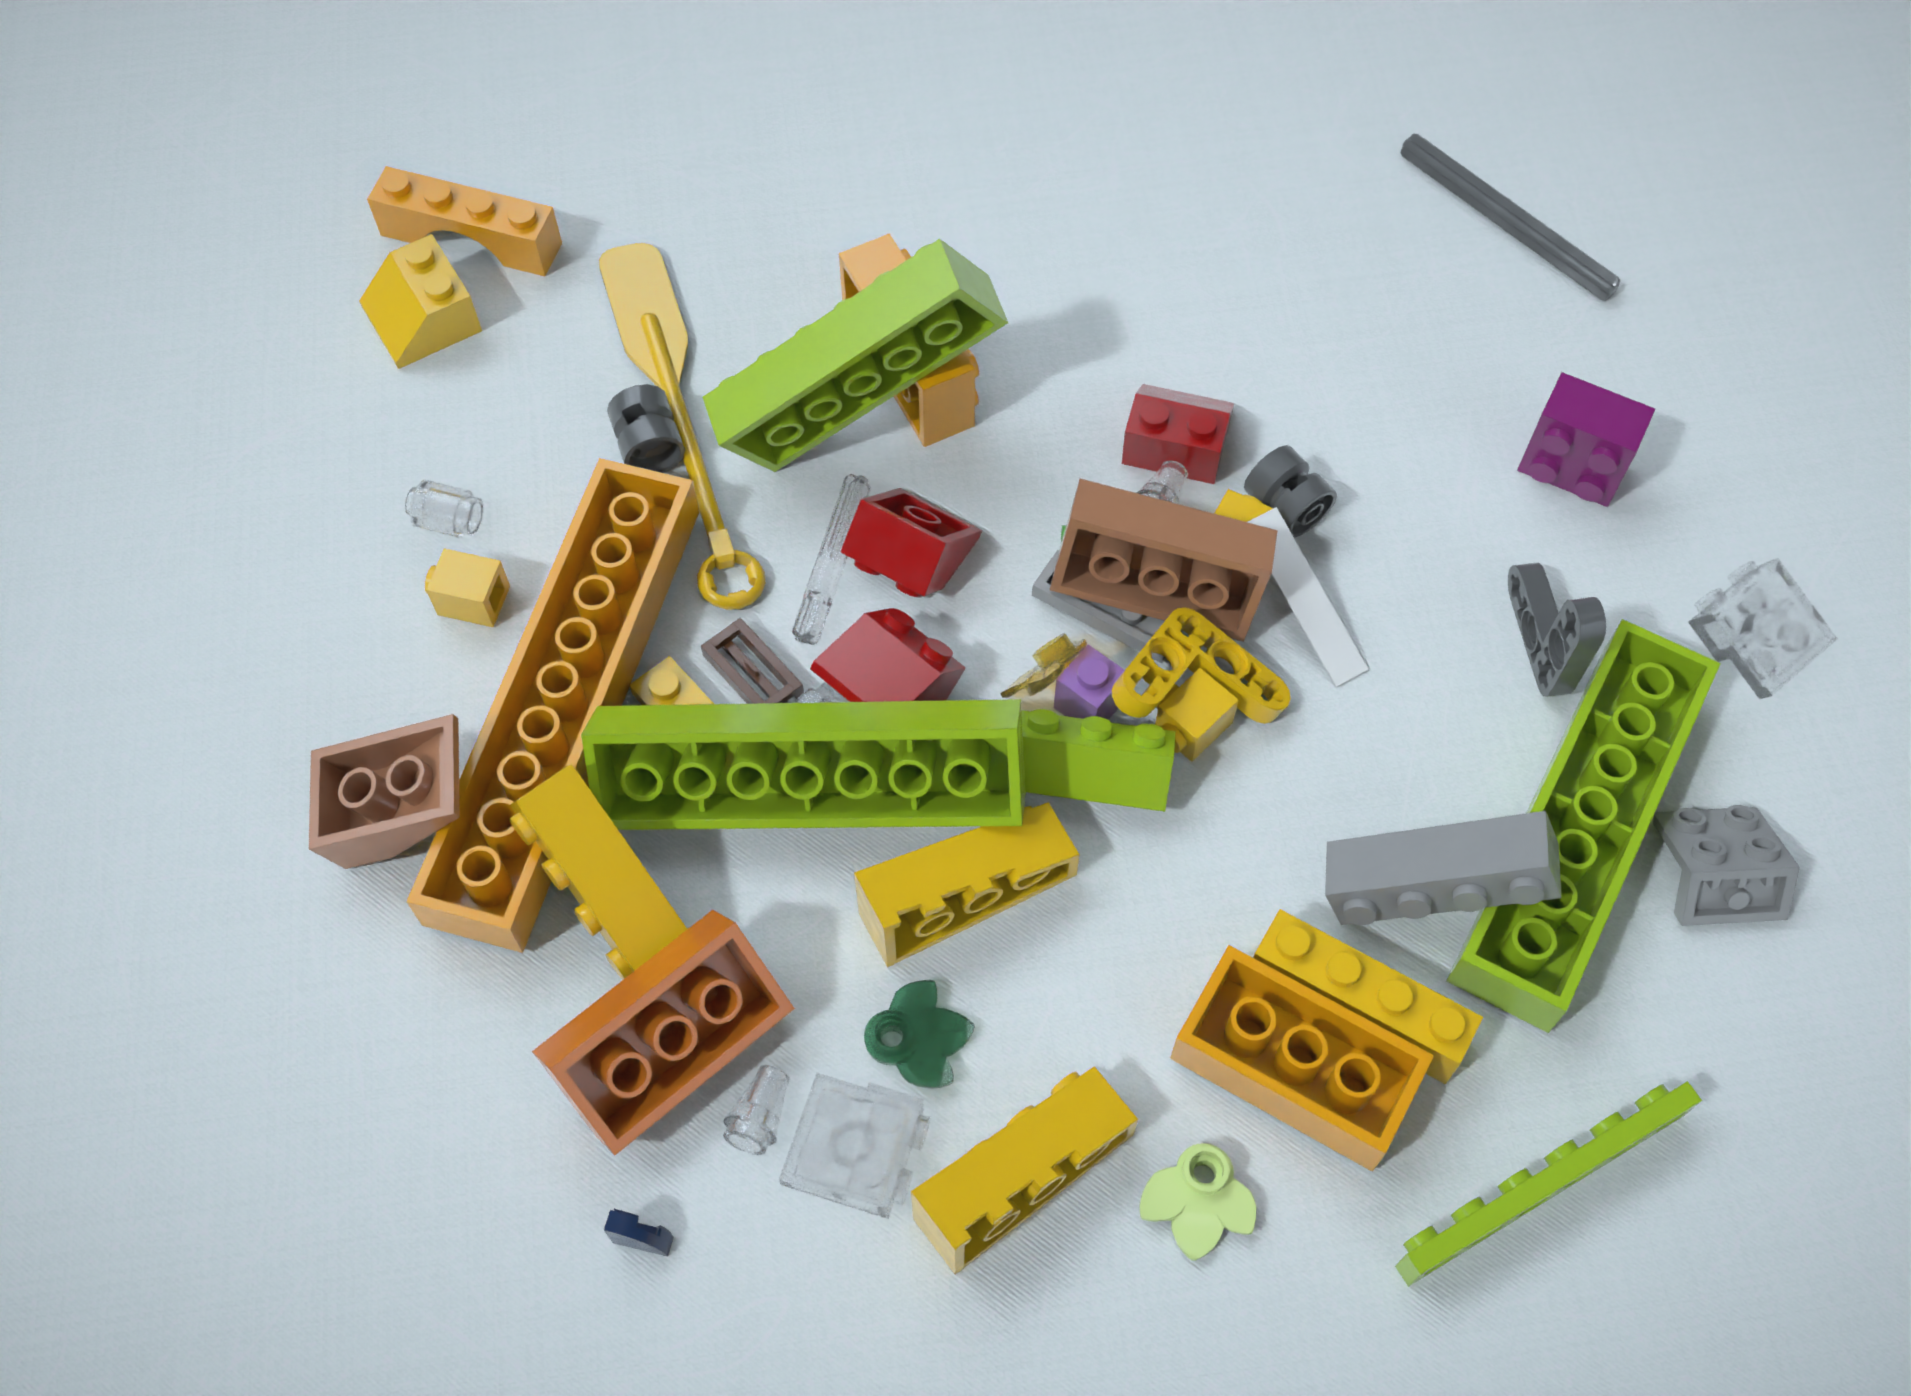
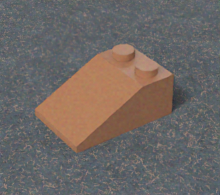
(383, 791)

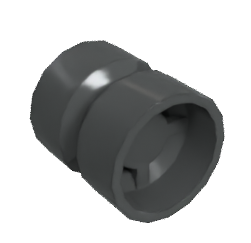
(646, 428)
(1284, 483)

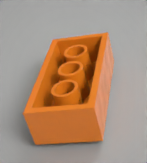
(664, 1030)

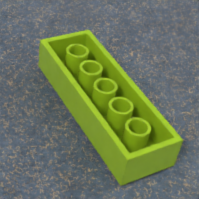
(855, 357)

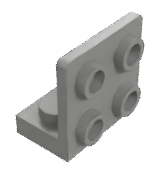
(1729, 865)

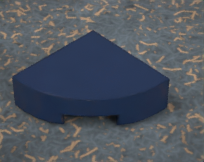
(626, 1231)

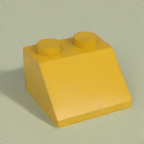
(419, 303)

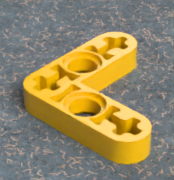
(1185, 653)

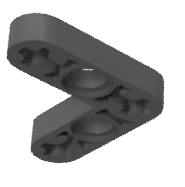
(1555, 642)

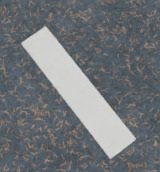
(1311, 604)

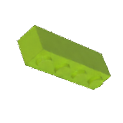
(1097, 759)

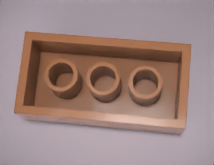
(1163, 558)

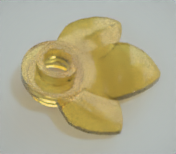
(1051, 661)

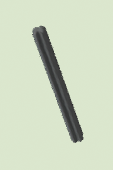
(1510, 217)

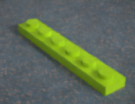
(1526, 1192)

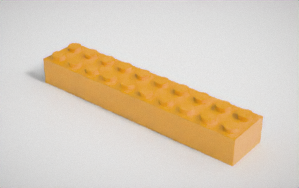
(570, 659)

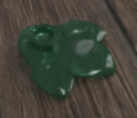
(926, 1033)

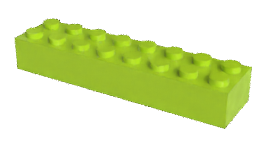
(808, 764)
(1600, 806)

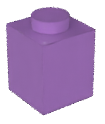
(1087, 685)

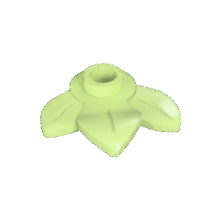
(1196, 1208)

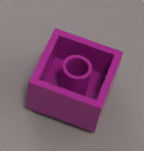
(1585, 439)

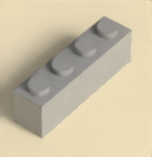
(1443, 869)

